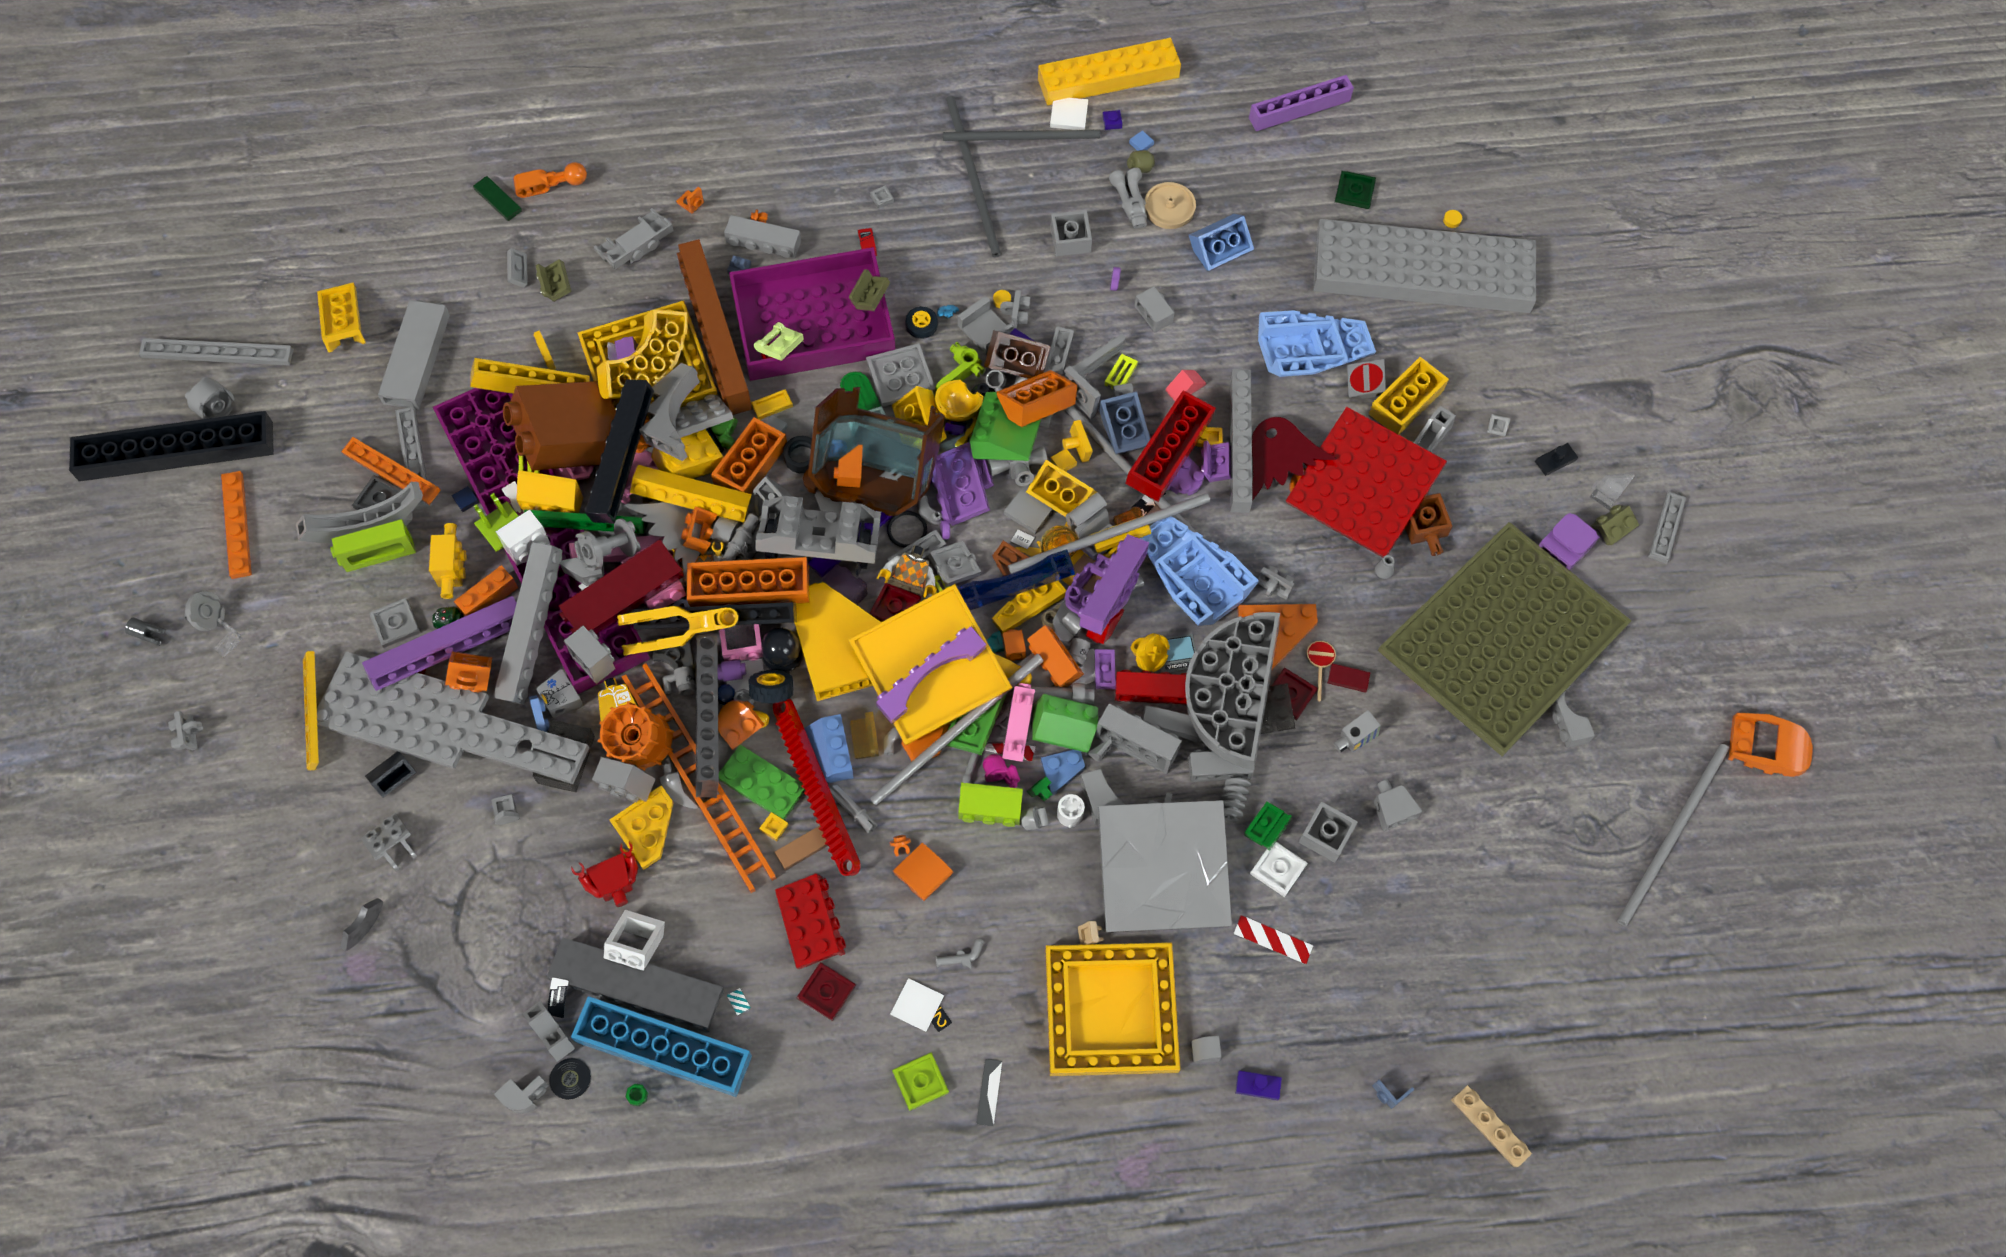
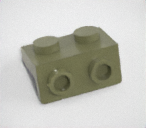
(553, 280)
(868, 291)
(1616, 523)

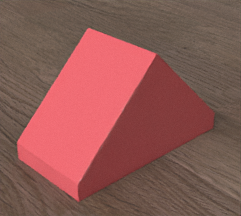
(1186, 380)

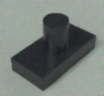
(1556, 459)

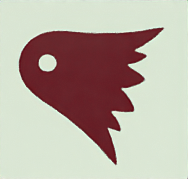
(1281, 453)

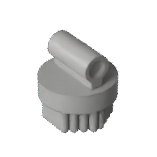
(1034, 818)

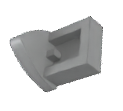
(504, 810)

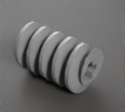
(1233, 796)

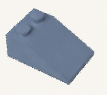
(1124, 422)

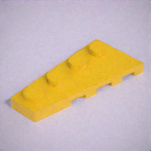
(1027, 605)

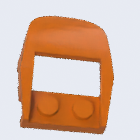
(1793, 745)

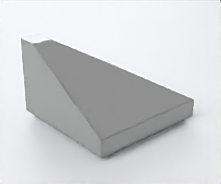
(1498, 425)
(1100, 751)

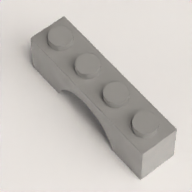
(1573, 728)

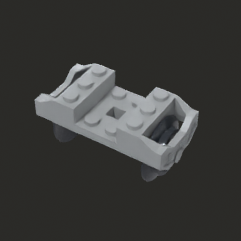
(818, 532)

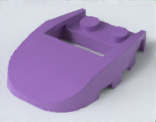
(1076, 596)

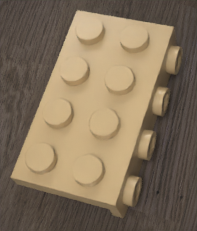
(1491, 1126)

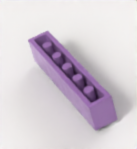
(1301, 102)
(1113, 585)

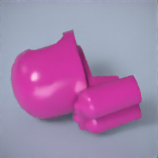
(996, 769)

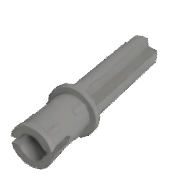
(859, 815)

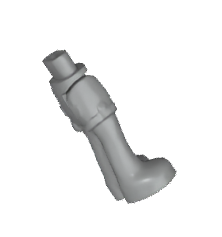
(1134, 206)

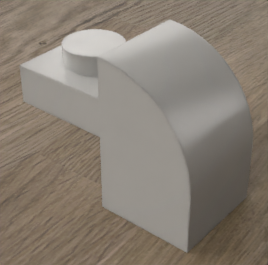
(723, 532)
(521, 1100)

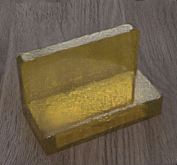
(864, 737)

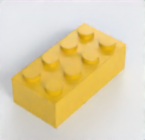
(1408, 396)

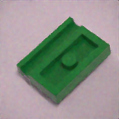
(1268, 825)

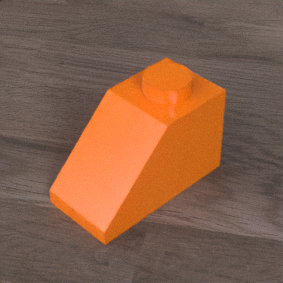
(849, 468)

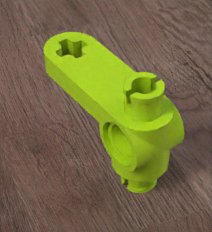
(965, 368)

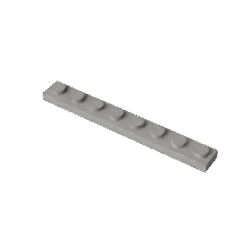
(216, 351)

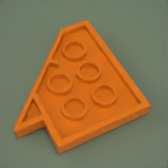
(1295, 624)

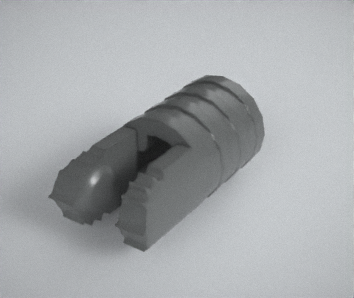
(143, 630)

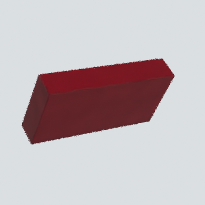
(1348, 677)

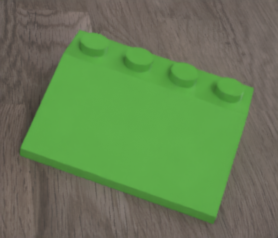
(998, 437)

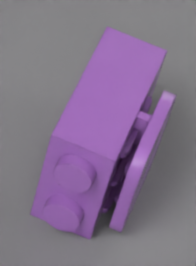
(1569, 540)

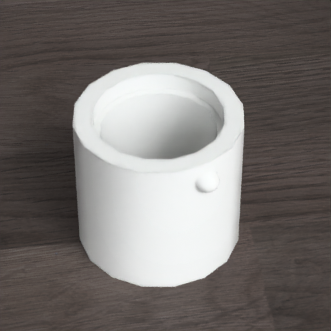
(1070, 810)

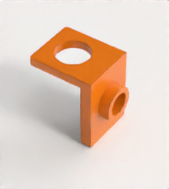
(694, 200)

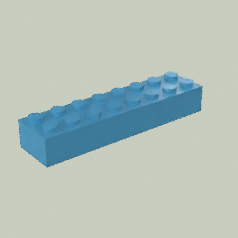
(662, 1046)

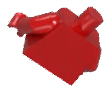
(611, 877)

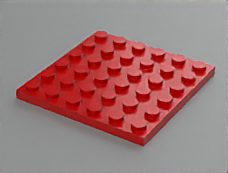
(1370, 485)

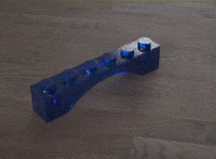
(1050, 569)

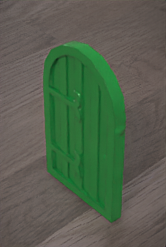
(867, 396)

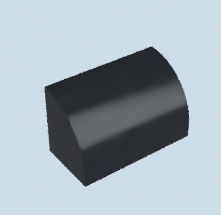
(390, 774)

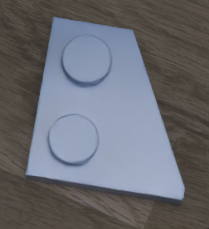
(1062, 768)

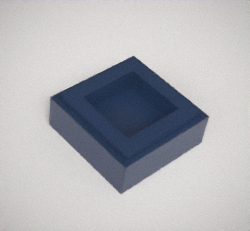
(465, 499)

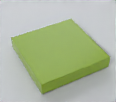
(920, 1081)

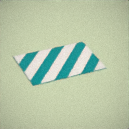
(738, 1001)

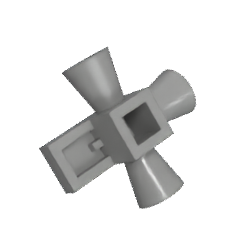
(1019, 469)

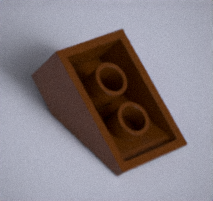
(1016, 355)

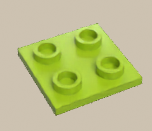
(494, 521)

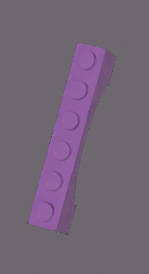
(966, 645)

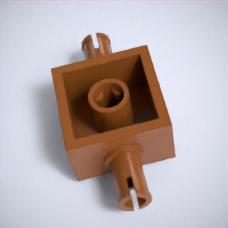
(1430, 523)

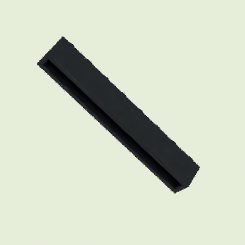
(619, 451)

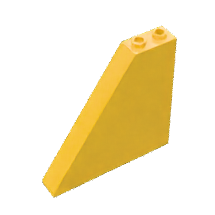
(823, 635)

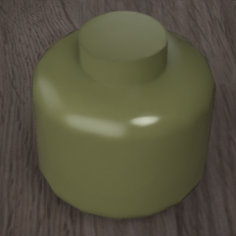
(1141, 159)

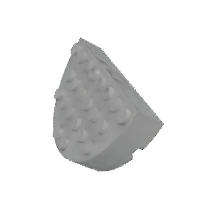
(1230, 686)

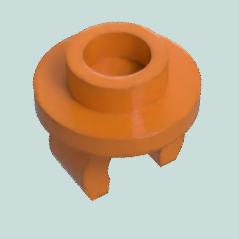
(761, 217)
(900, 841)

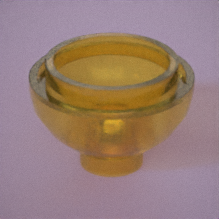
(1064, 534)

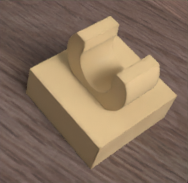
(1089, 933)

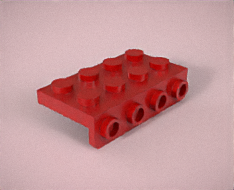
(810, 920)

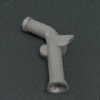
(961, 957)

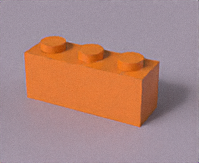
(487, 592)
(1055, 656)

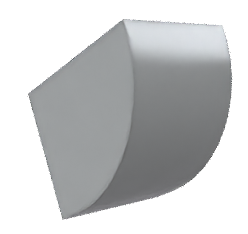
(1206, 1049)

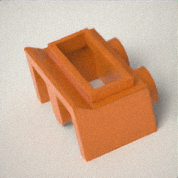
(701, 517)

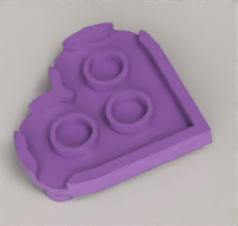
(1188, 478)

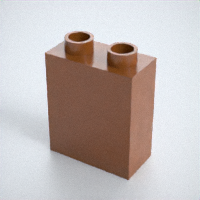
(560, 424)

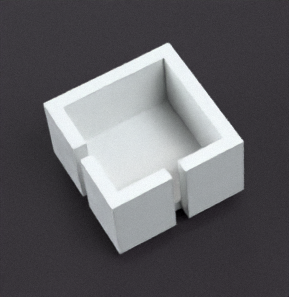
(520, 534)

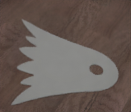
(670, 523)

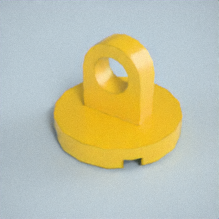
(1150, 651)

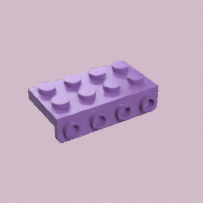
(959, 485)

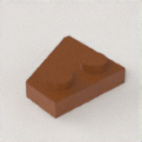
(1007, 555)

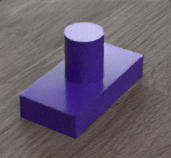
(1258, 1085)

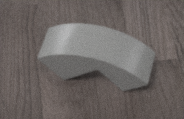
(548, 1031)

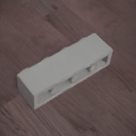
(762, 237)

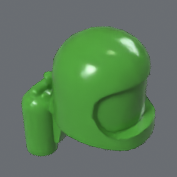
(724, 432)

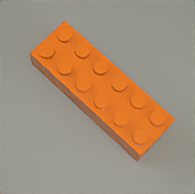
(748, 582)

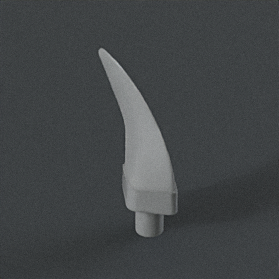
(673, 787)

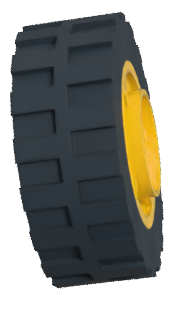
(770, 686)

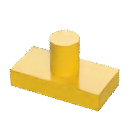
(1079, 441)

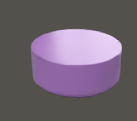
(945, 529)

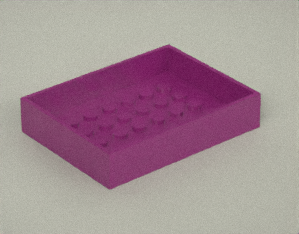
(814, 301)

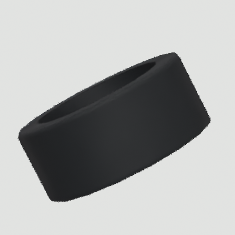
(793, 443)

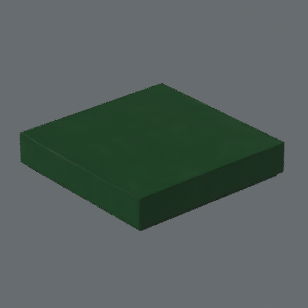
(1355, 189)

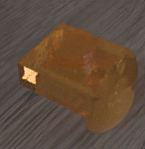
(1133, 513)

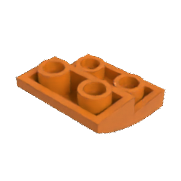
(923, 871)

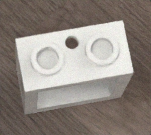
(638, 925)

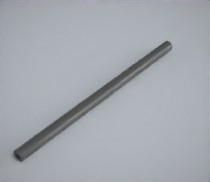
(1021, 135)

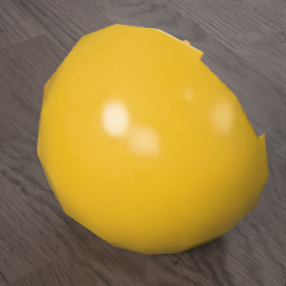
(957, 401)

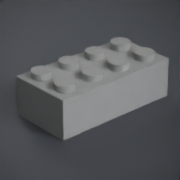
(1138, 738)

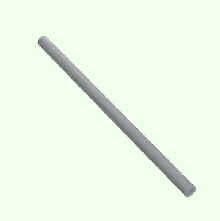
(1119, 459)
(1114, 531)
(953, 732)
(1673, 835)

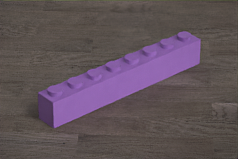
(439, 644)

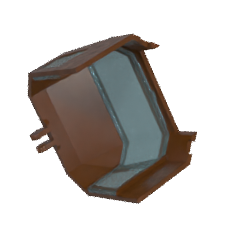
(887, 446)

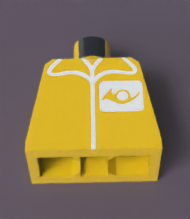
(613, 696)

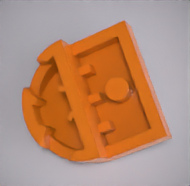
(738, 722)

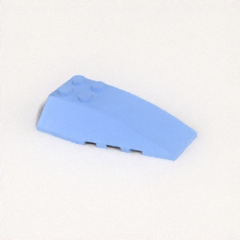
(1309, 343)
(1197, 572)

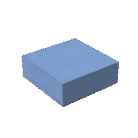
(1141, 141)

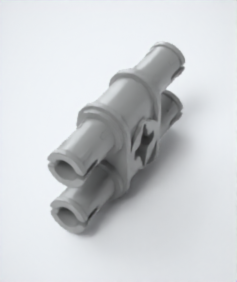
(743, 543)

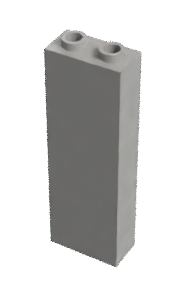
(414, 354)

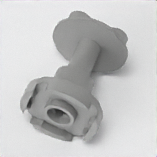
(592, 549)

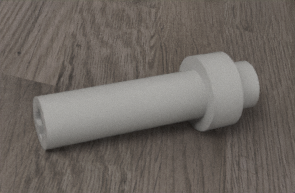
(1075, 693)

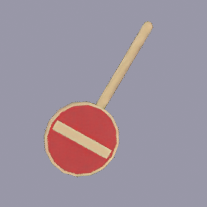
(1320, 655)

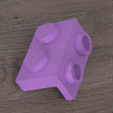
(1216, 461)

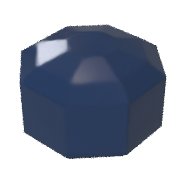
(726, 694)

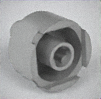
(209, 399)

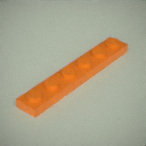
(388, 468)
(236, 525)

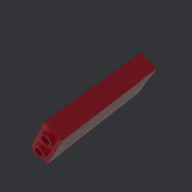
(622, 589)

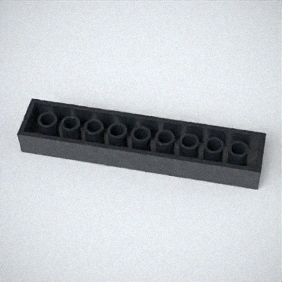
(171, 446)

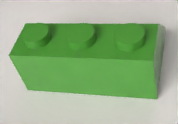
(1064, 722)

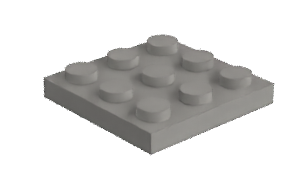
(899, 372)
(701, 415)

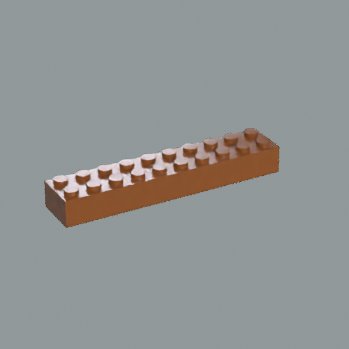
(713, 327)

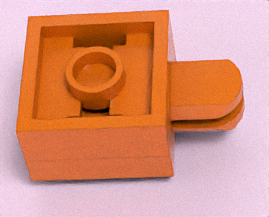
(468, 672)

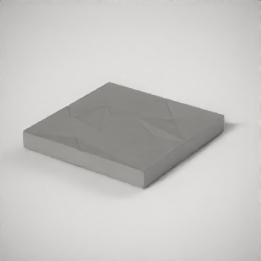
(1164, 866)

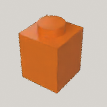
(1014, 645)

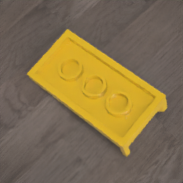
(339, 315)

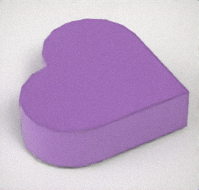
(1115, 278)

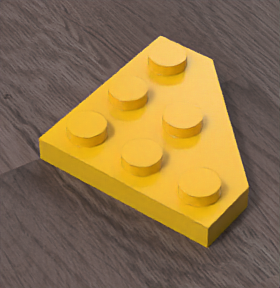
(645, 826)

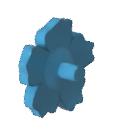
(947, 310)

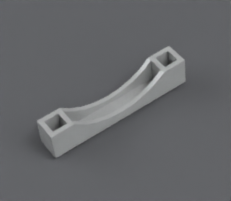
(1435, 429)

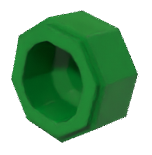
(636, 1095)

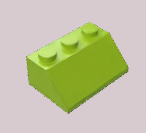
(990, 804)

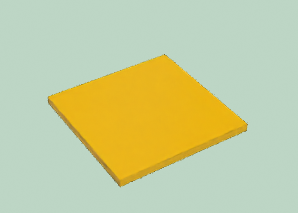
(906, 640)

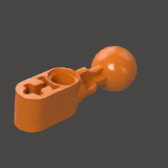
(540, 181)

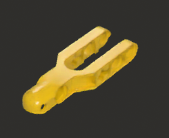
(698, 622)

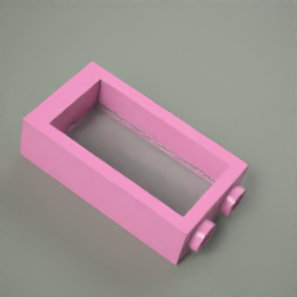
(741, 642)

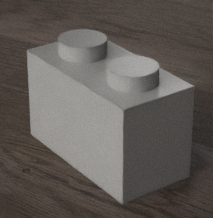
(1154, 309)

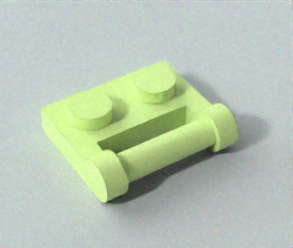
(782, 345)

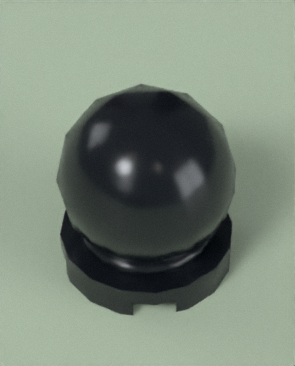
(781, 650)

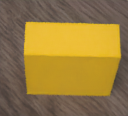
(1064, 460)
(774, 826)

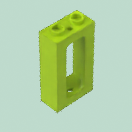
(373, 545)

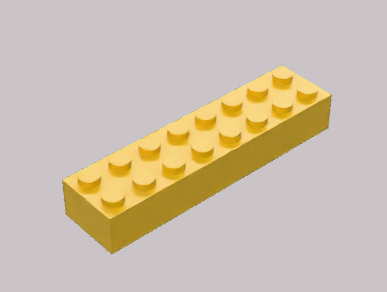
(1109, 71)

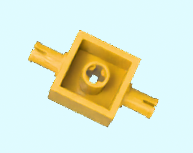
(447, 560)

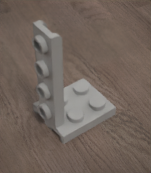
(1088, 396)

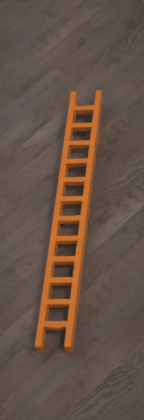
(721, 796)

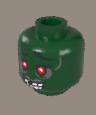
(445, 616)

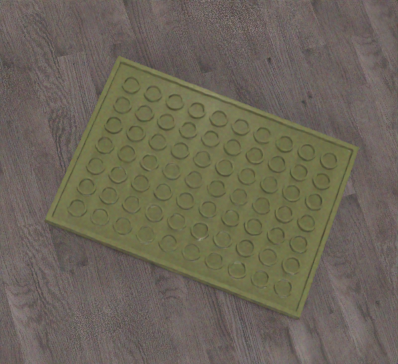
(1504, 638)

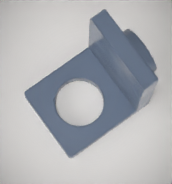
(1386, 1097)

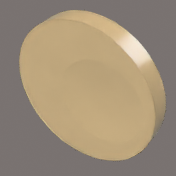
(1170, 205)

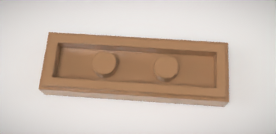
(801, 848)

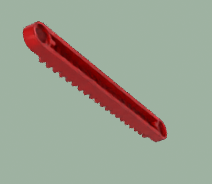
(816, 788)

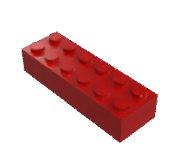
(1170, 446)

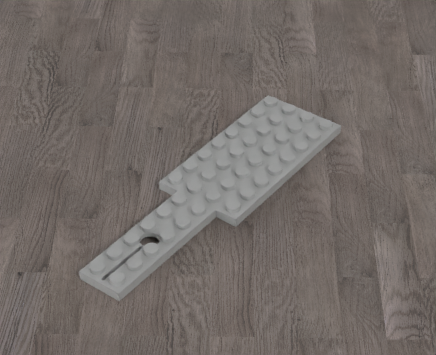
(438, 723)

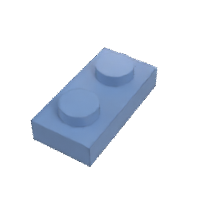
(537, 709)

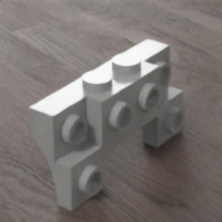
(636, 241)

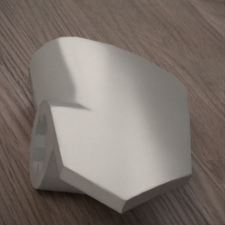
(1066, 623)

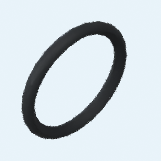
(905, 513)

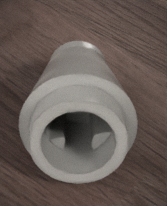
(1385, 567)

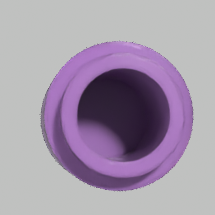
(731, 670)

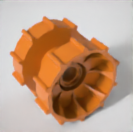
(619, 731)

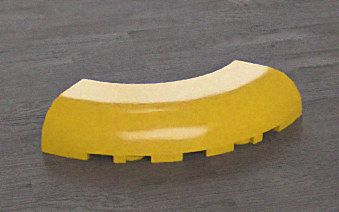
(652, 359)

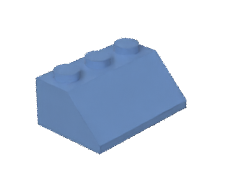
(1222, 241)
(830, 748)

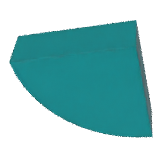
(995, 642)

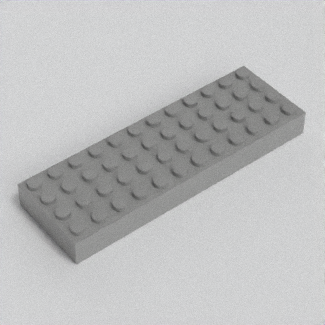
(1425, 266)

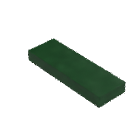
(497, 198)

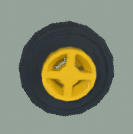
(921, 315)

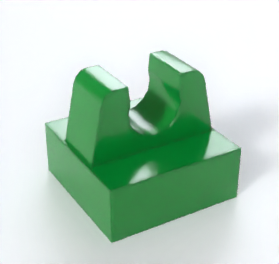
(1040, 788)

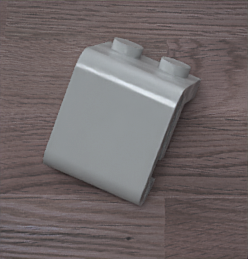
(1089, 519)

